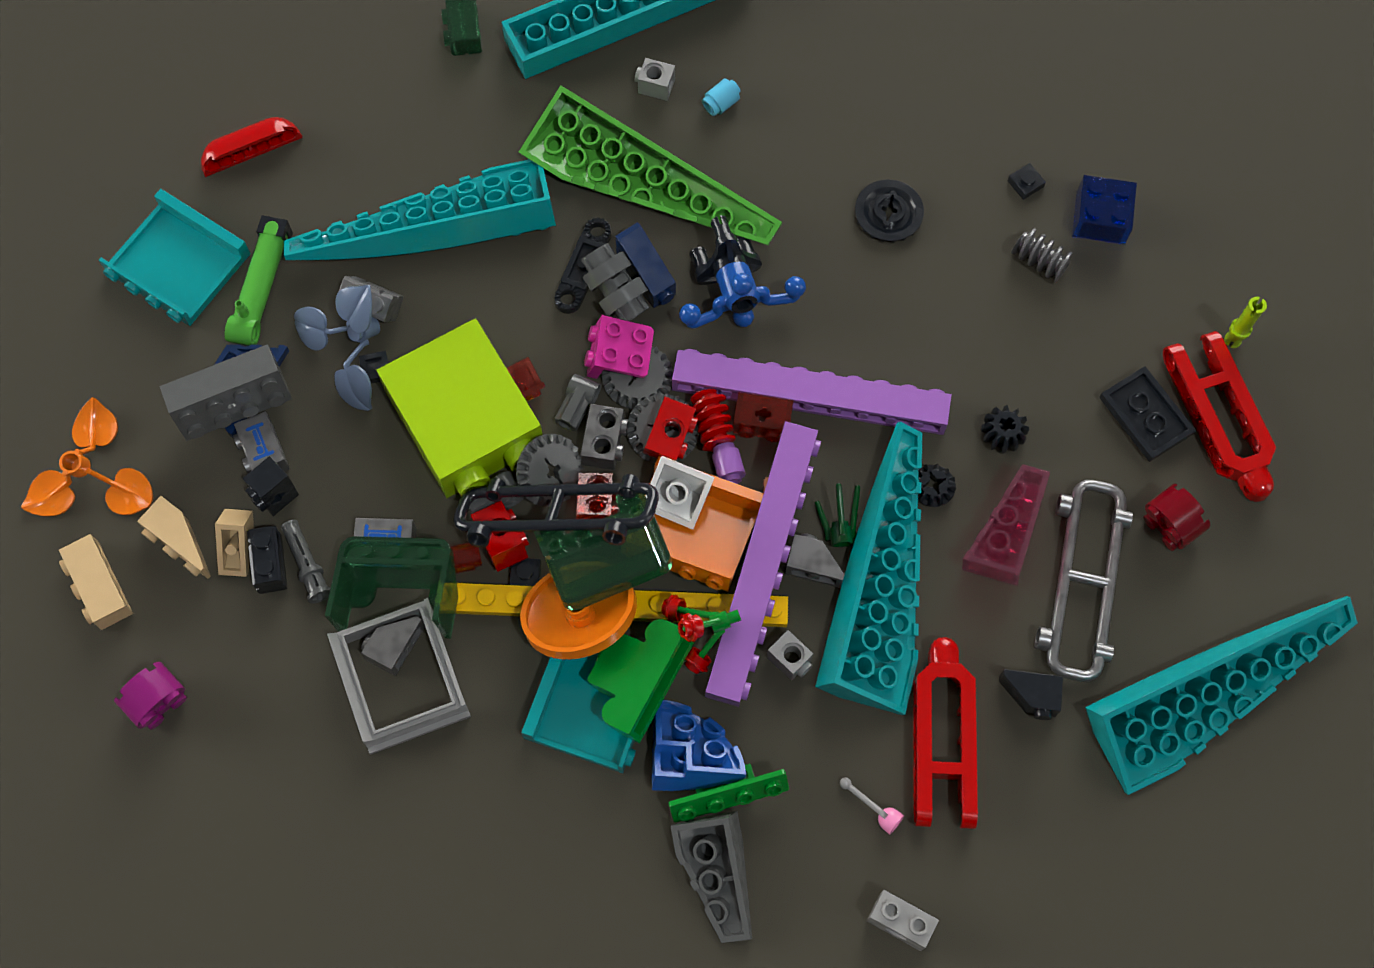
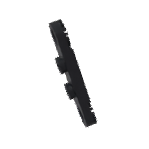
(572, 279)

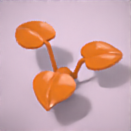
(50, 490)

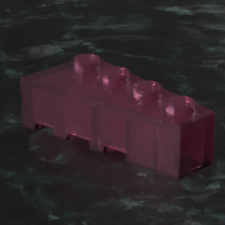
(1006, 537)

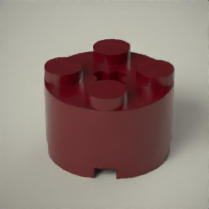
(1176, 517)

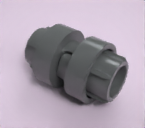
(609, 274)

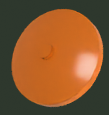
(574, 633)

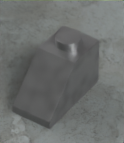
(813, 561)
(392, 644)

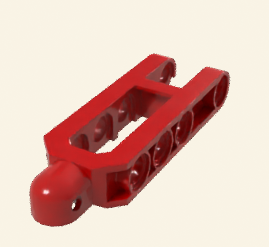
(1250, 471)
(944, 663)

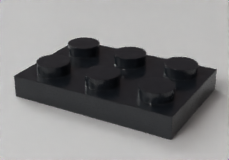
(1147, 413)

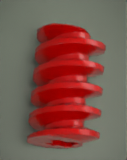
(711, 418)

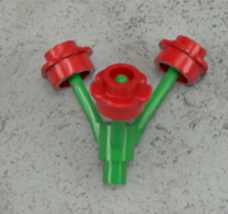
(692, 627)

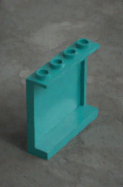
(177, 259)
(570, 719)

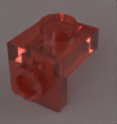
(526, 378)

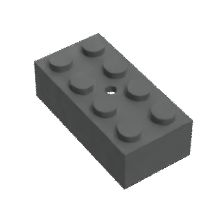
(226, 392)

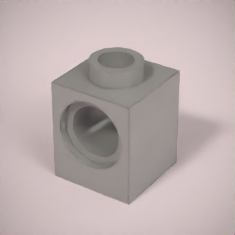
(656, 88)
(786, 644)

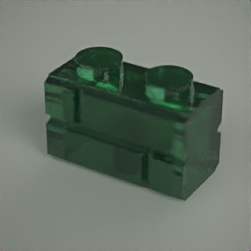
(463, 27)

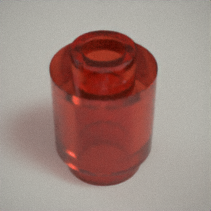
(466, 557)

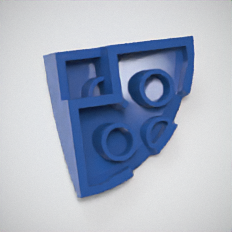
(691, 751)

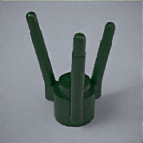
(840, 533)

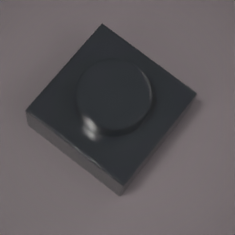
(1026, 181)
(372, 362)
(525, 572)

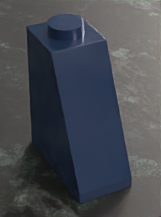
(647, 265)

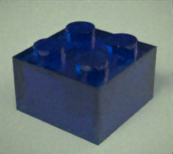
(1104, 209)

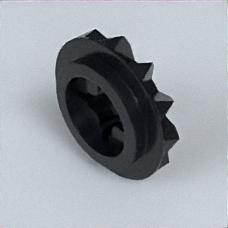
(945, 490)

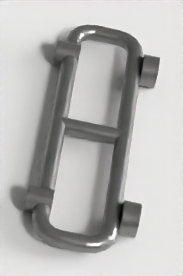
(1050, 639)

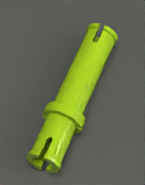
(1242, 326)

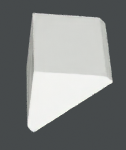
(680, 491)

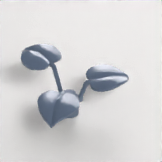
(355, 307)

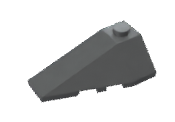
(715, 862)

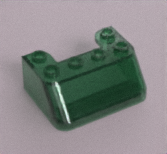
(591, 569)

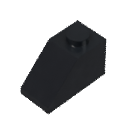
(1034, 692)

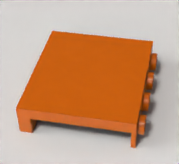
(719, 536)

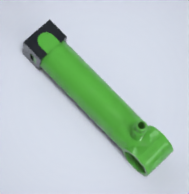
(245, 324)

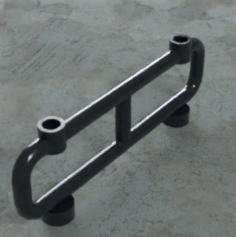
(614, 529)

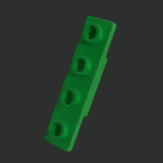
(728, 795)

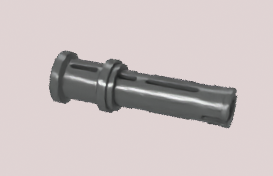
(310, 572)

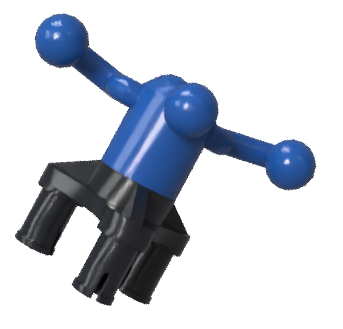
(732, 269)

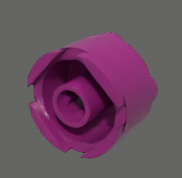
(150, 696)

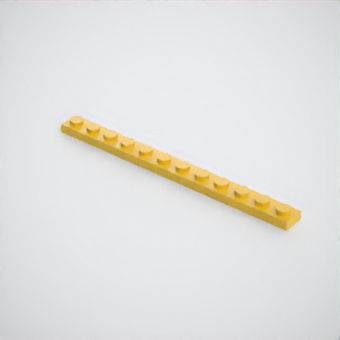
(508, 601)

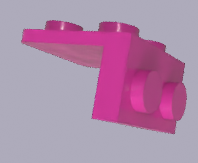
(619, 347)

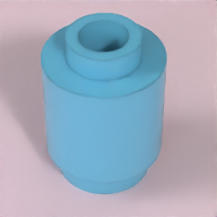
(721, 97)

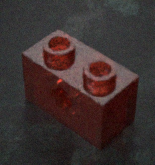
(752, 407)

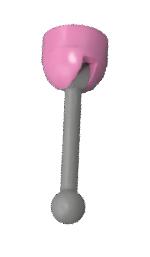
(888, 818)

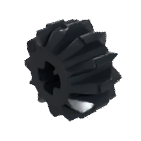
(1015, 429)

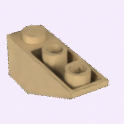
(174, 530)

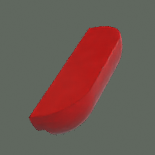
(247, 144)

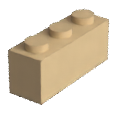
(94, 582)

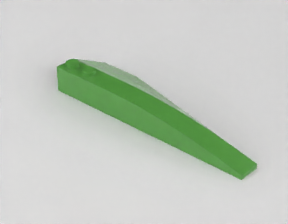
(609, 157)

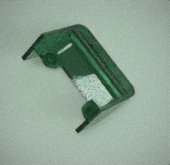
(393, 563)

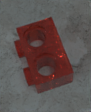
(595, 505)

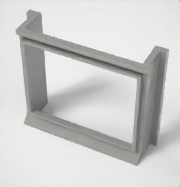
(411, 727)

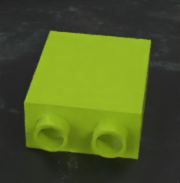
(460, 408)

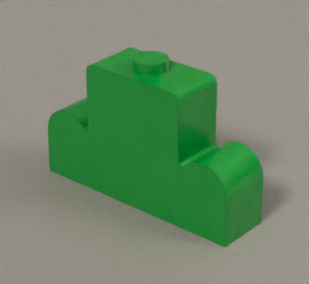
(638, 676)

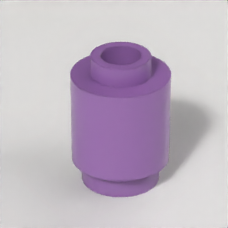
(728, 462)

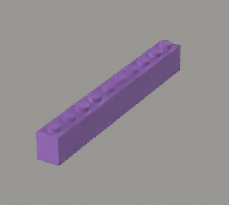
(814, 391)
(761, 564)

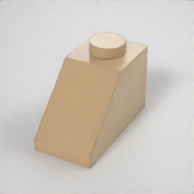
(232, 542)

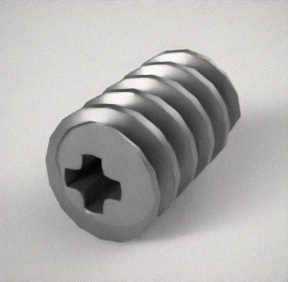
(1042, 253)

